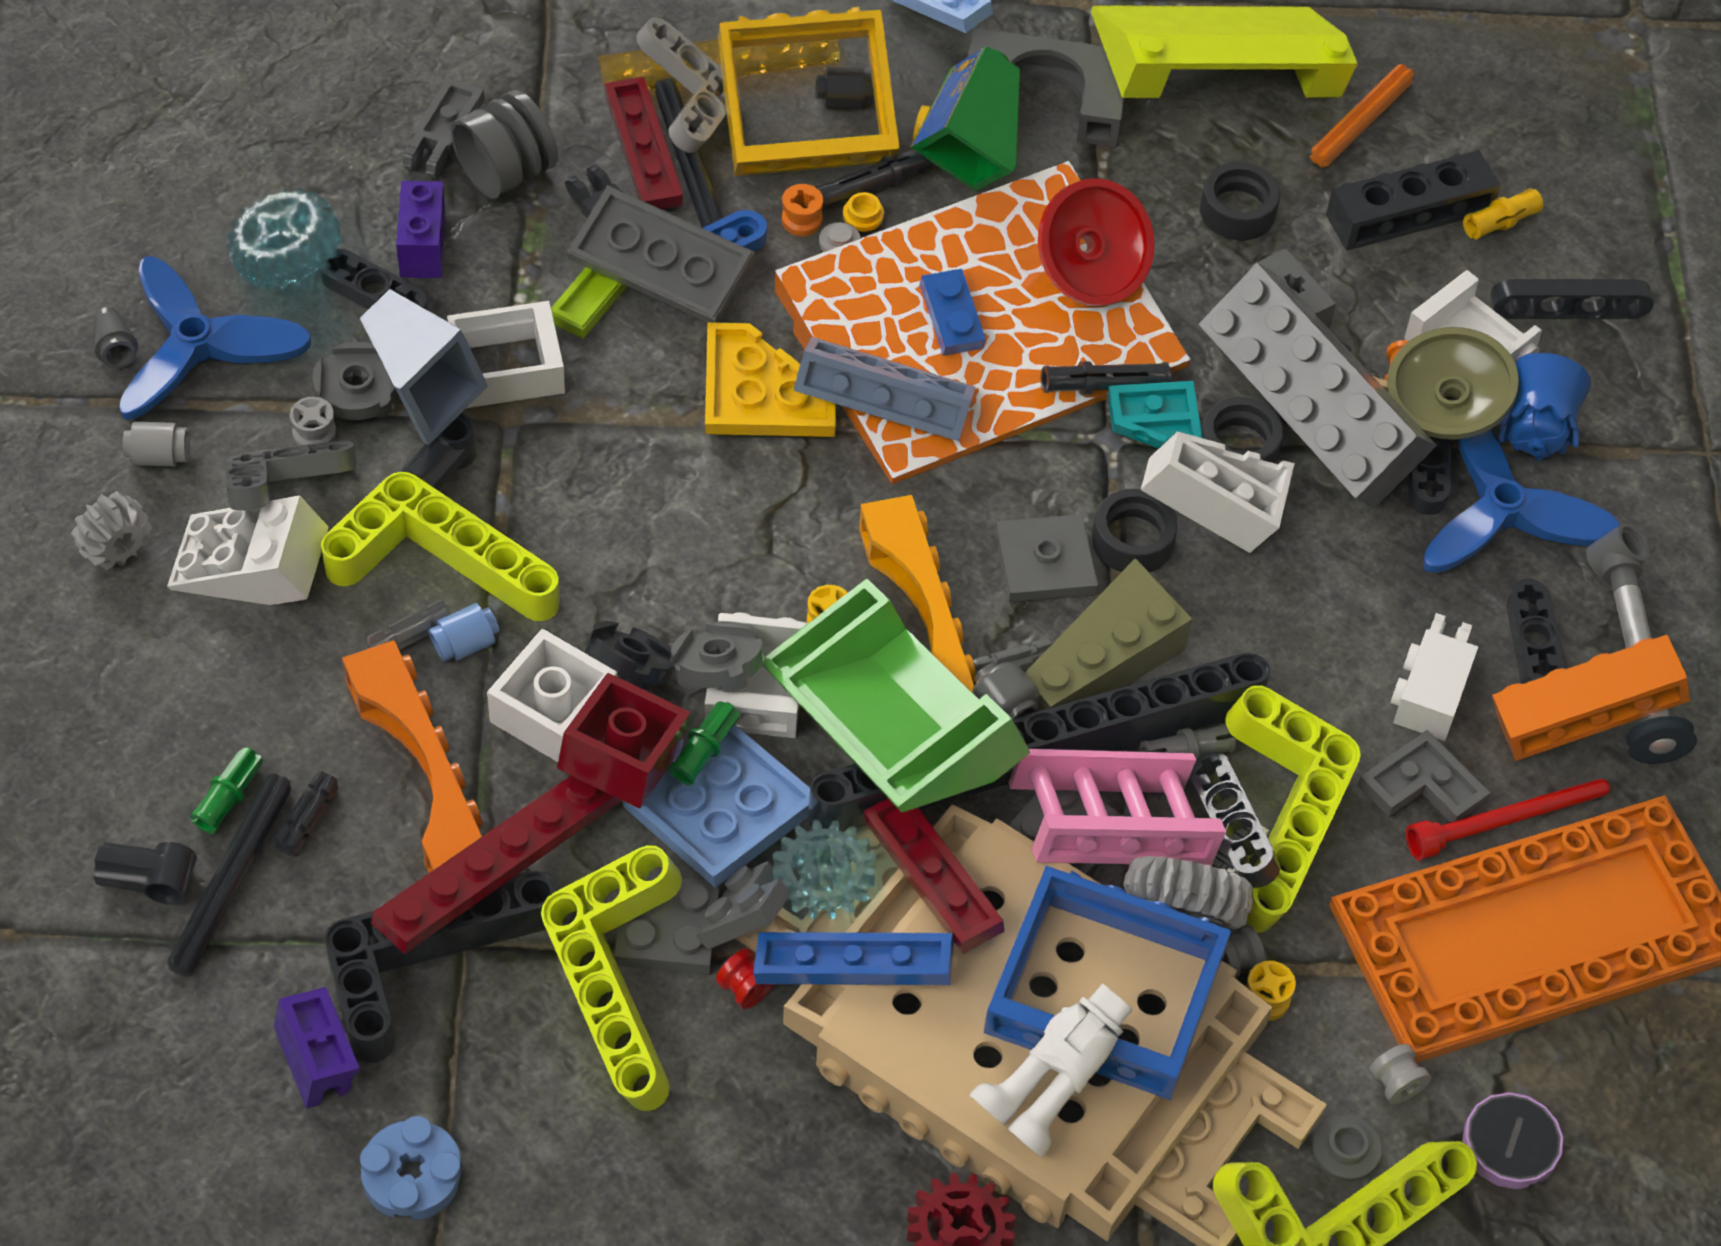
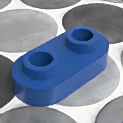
(742, 224)

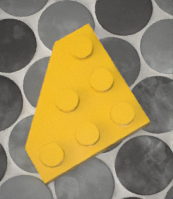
(753, 388)

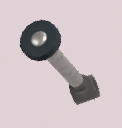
(1618, 562)

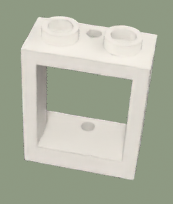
(513, 325)

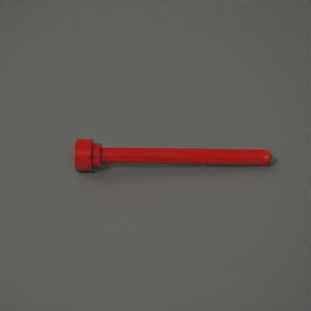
(1428, 838)

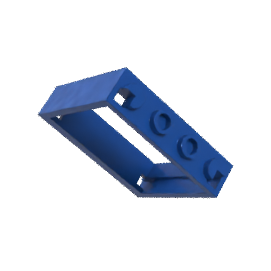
(1130, 914)

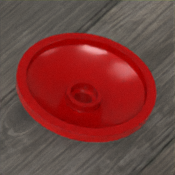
(1116, 239)

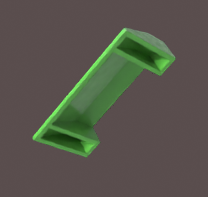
(894, 703)

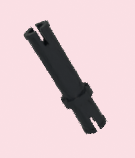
(889, 171)
(1090, 377)

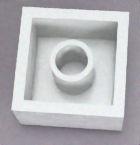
(544, 692)

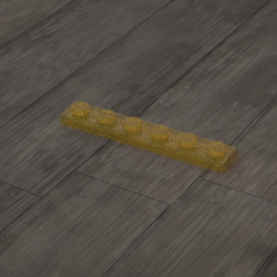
(747, 60)

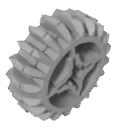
(1191, 889)

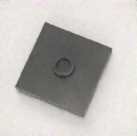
(1046, 558)

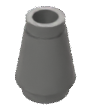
(113, 339)

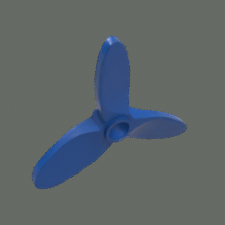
(200, 338)
(1509, 505)

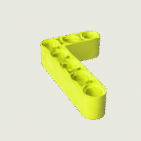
(410, 508)
(1316, 774)
(602, 973)
(1349, 1219)

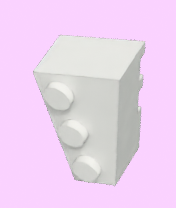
(1219, 488)

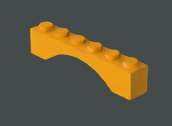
(898, 548)

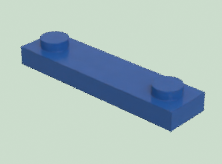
(854, 958)

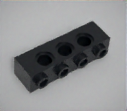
(1411, 199)

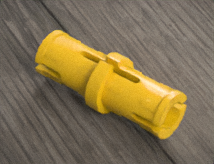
(1503, 213)

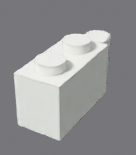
(1435, 681)

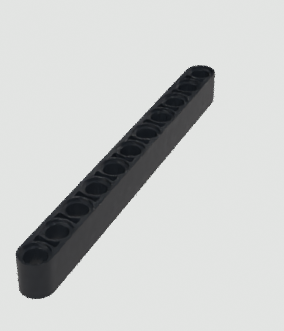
(1096, 723)

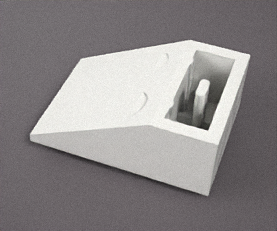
(251, 554)

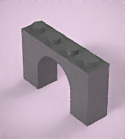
(1074, 64)

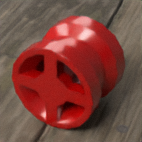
(739, 978)

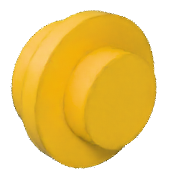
(863, 212)

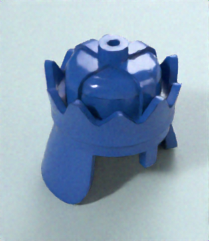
(1546, 405)

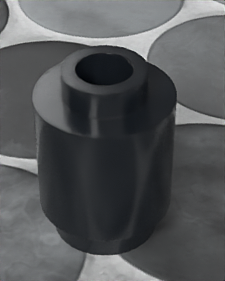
(844, 88)

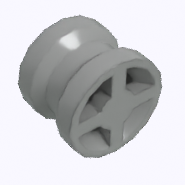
(317, 416)
(1400, 1073)

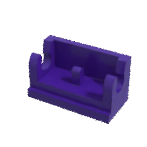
(315, 1045)

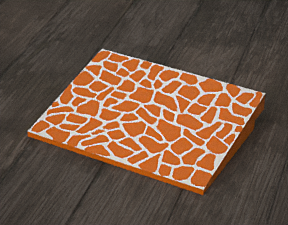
(873, 303)

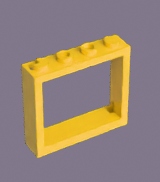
(813, 154)

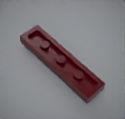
(643, 143)
(935, 874)

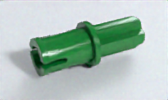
(704, 743)
(226, 790)

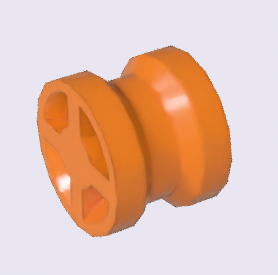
(802, 210)

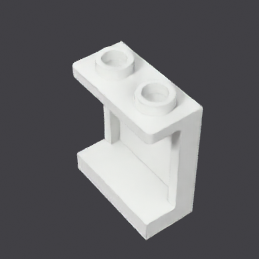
(1459, 307)
(763, 703)

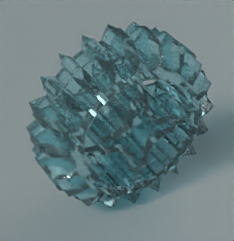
(284, 238)

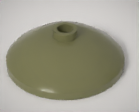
(1457, 365)

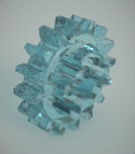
(825, 868)

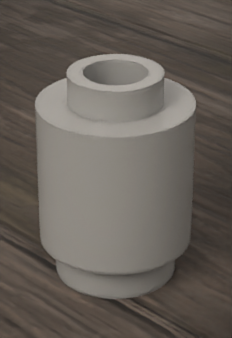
(156, 444)

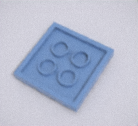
(730, 812)

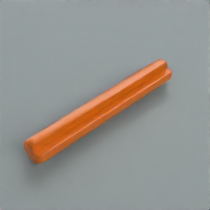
(1362, 116)

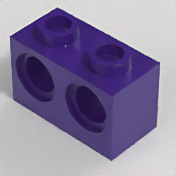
(421, 229)

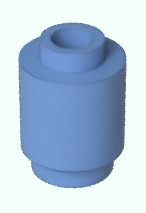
(464, 632)

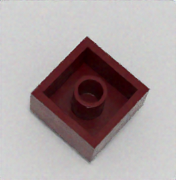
(623, 740)

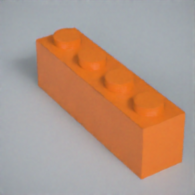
(1591, 697)

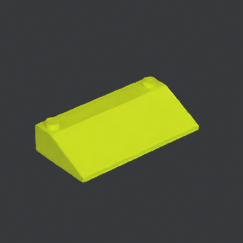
(1152, 40)

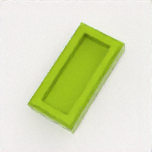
(585, 302)

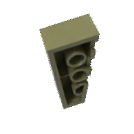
(1113, 641)

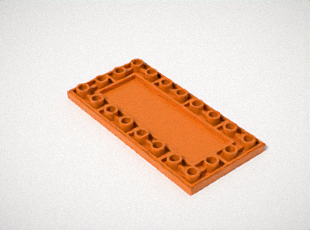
(1534, 928)

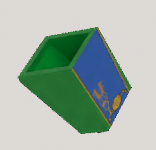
(974, 120)

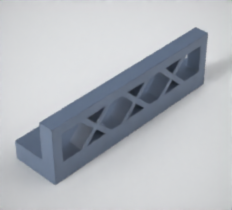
(884, 388)

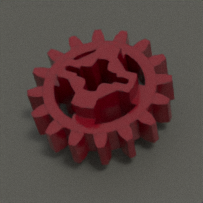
(960, 1205)

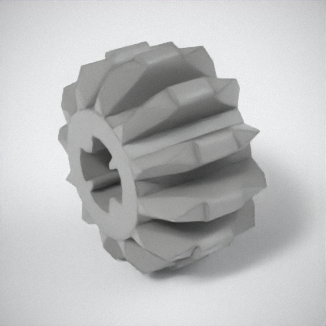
(111, 530)

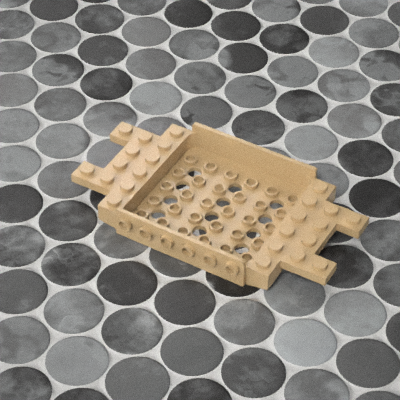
(1129, 1142)

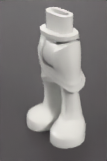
(1075, 1047)

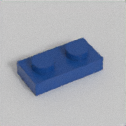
(952, 312)

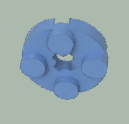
(404, 1142)

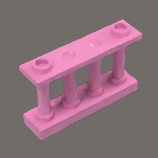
(1115, 838)

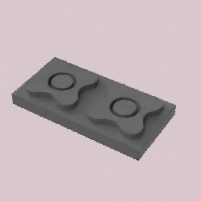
(661, 255)

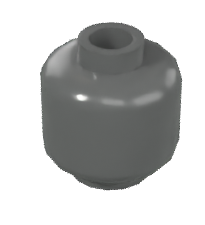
(1008, 688)

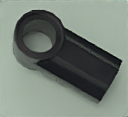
(447, 452)
(157, 872)

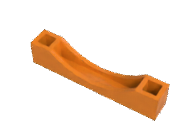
(387, 697)

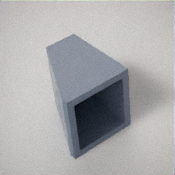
(424, 361)

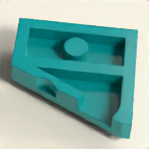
(1154, 411)

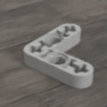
(667, 49)

